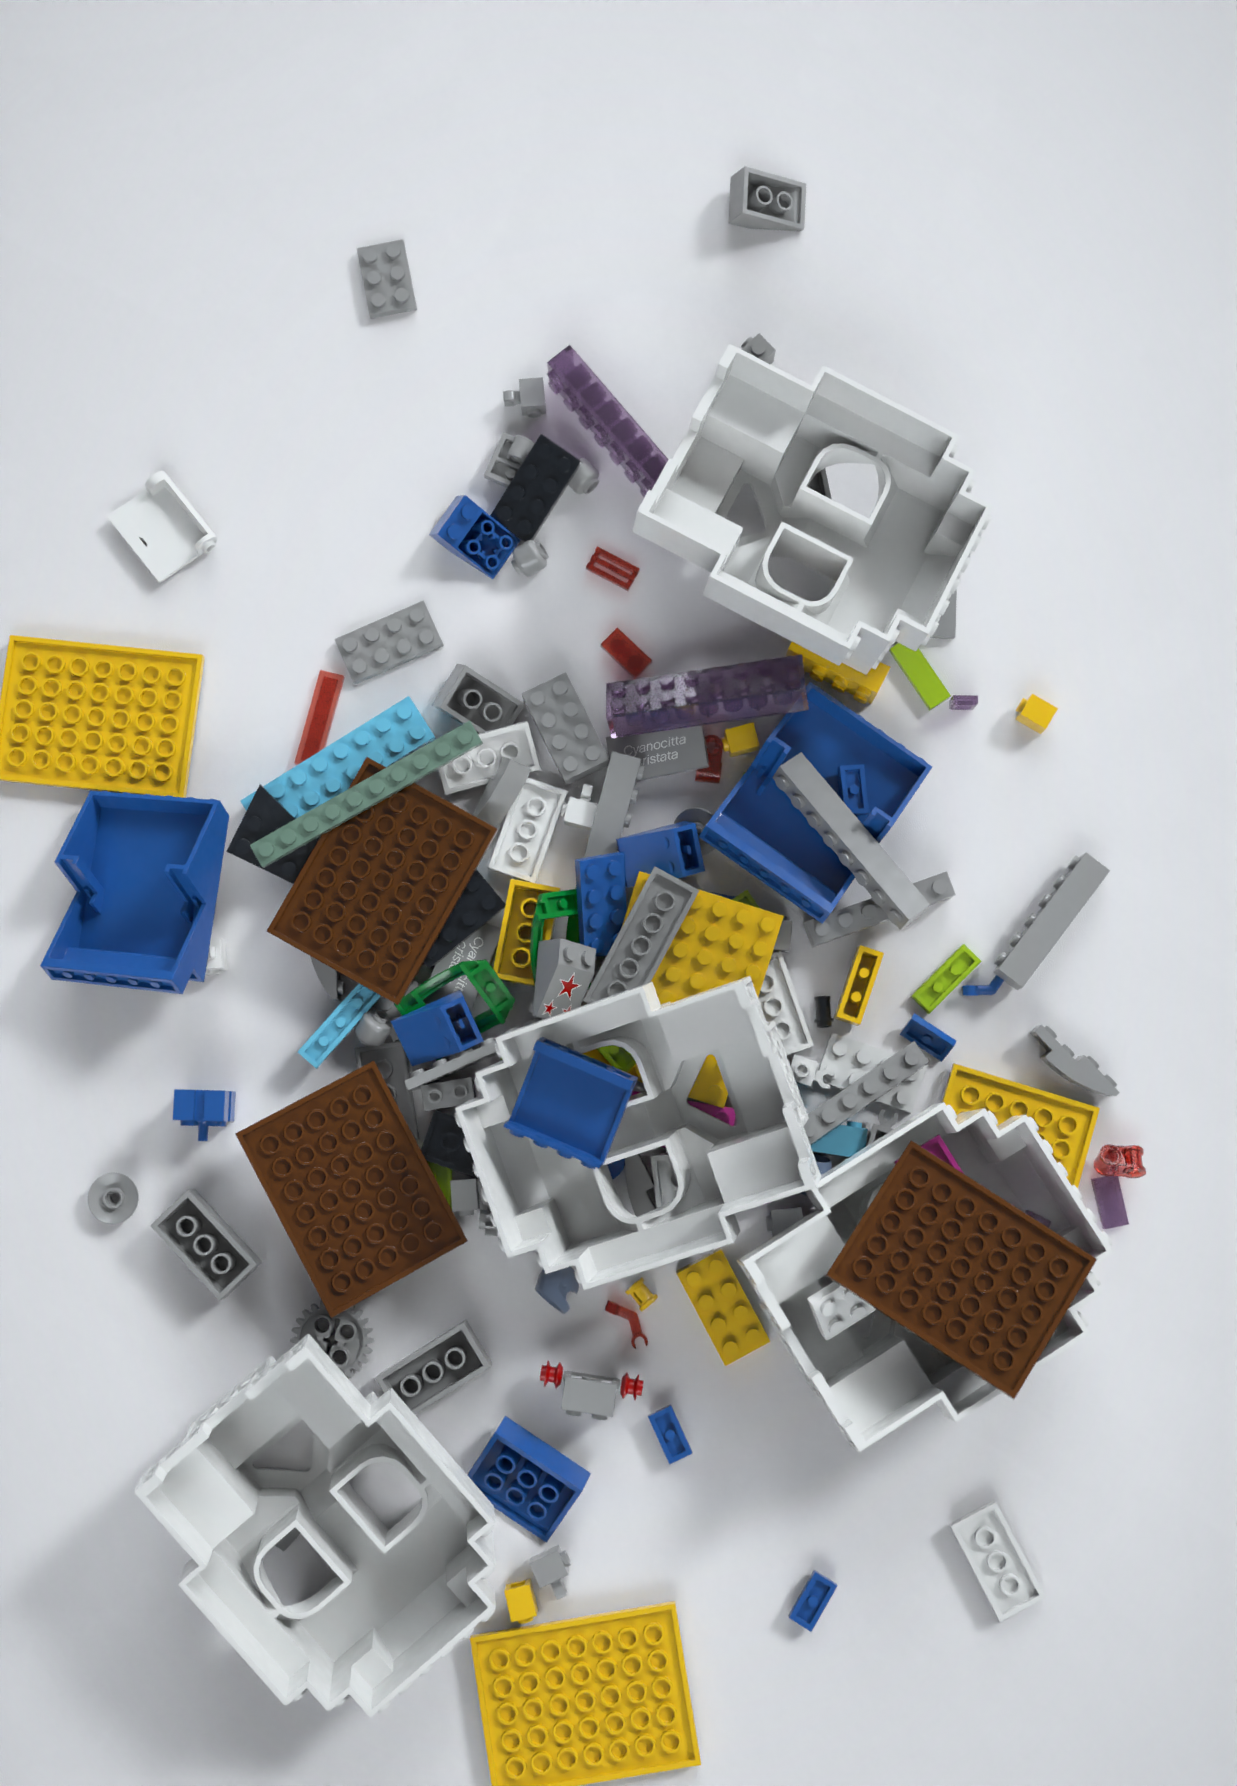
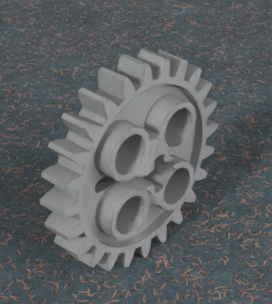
(353, 1347)

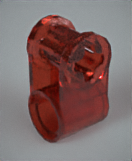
(713, 773)
(1125, 1161)

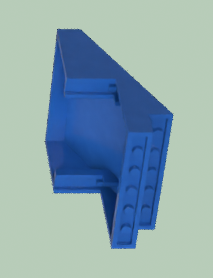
(774, 839)
(143, 892)

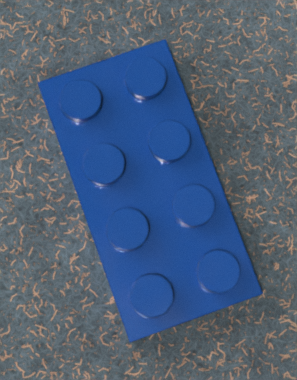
(600, 900)

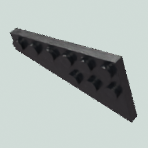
(262, 818)

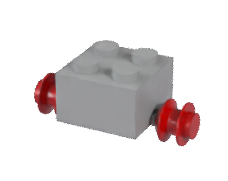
(590, 1392)

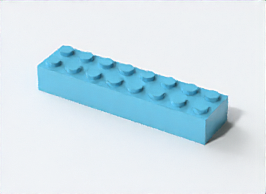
(332, 770)

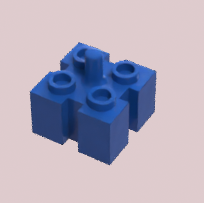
(203, 1109)

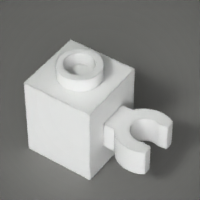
(581, 811)
(216, 957)
(806, 1072)

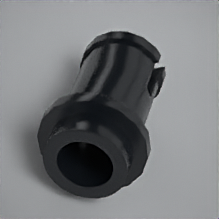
(823, 1012)

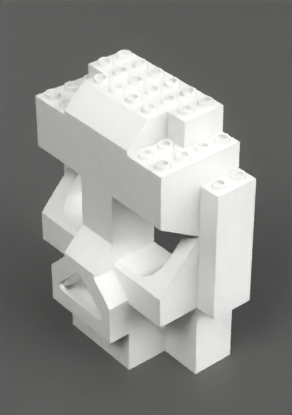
(777, 436)
(719, 1168)
(892, 1372)
(396, 1591)

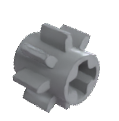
(485, 1222)

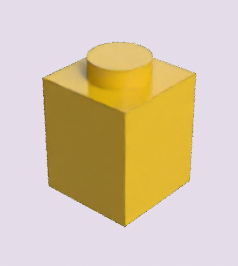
(1035, 713)
(740, 740)
(521, 1601)

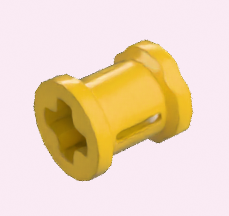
(641, 1294)

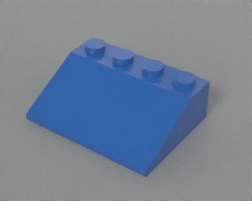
(528, 1479)

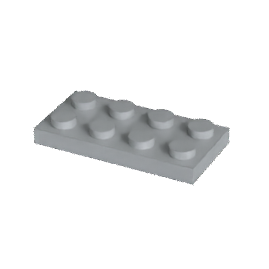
(389, 642)

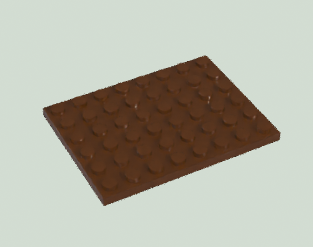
(383, 886)
(351, 1188)
(962, 1269)

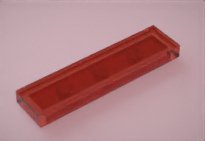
(320, 715)

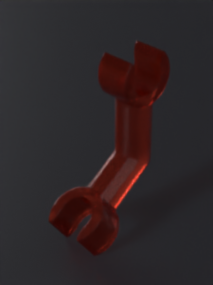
(632, 1316)

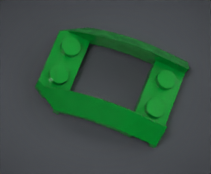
(552, 906)
(483, 979)

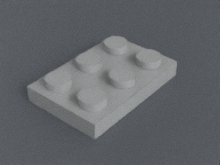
(386, 279)

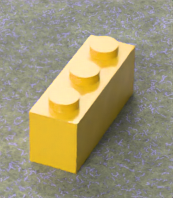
(858, 985)

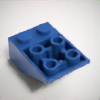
(474, 536)
(669, 848)
(437, 1029)

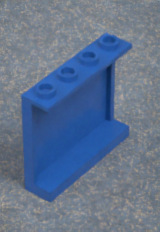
(571, 1103)

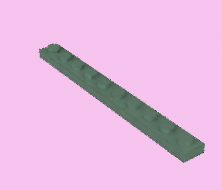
(366, 794)

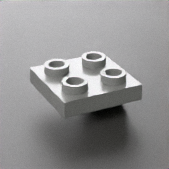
(508, 458)

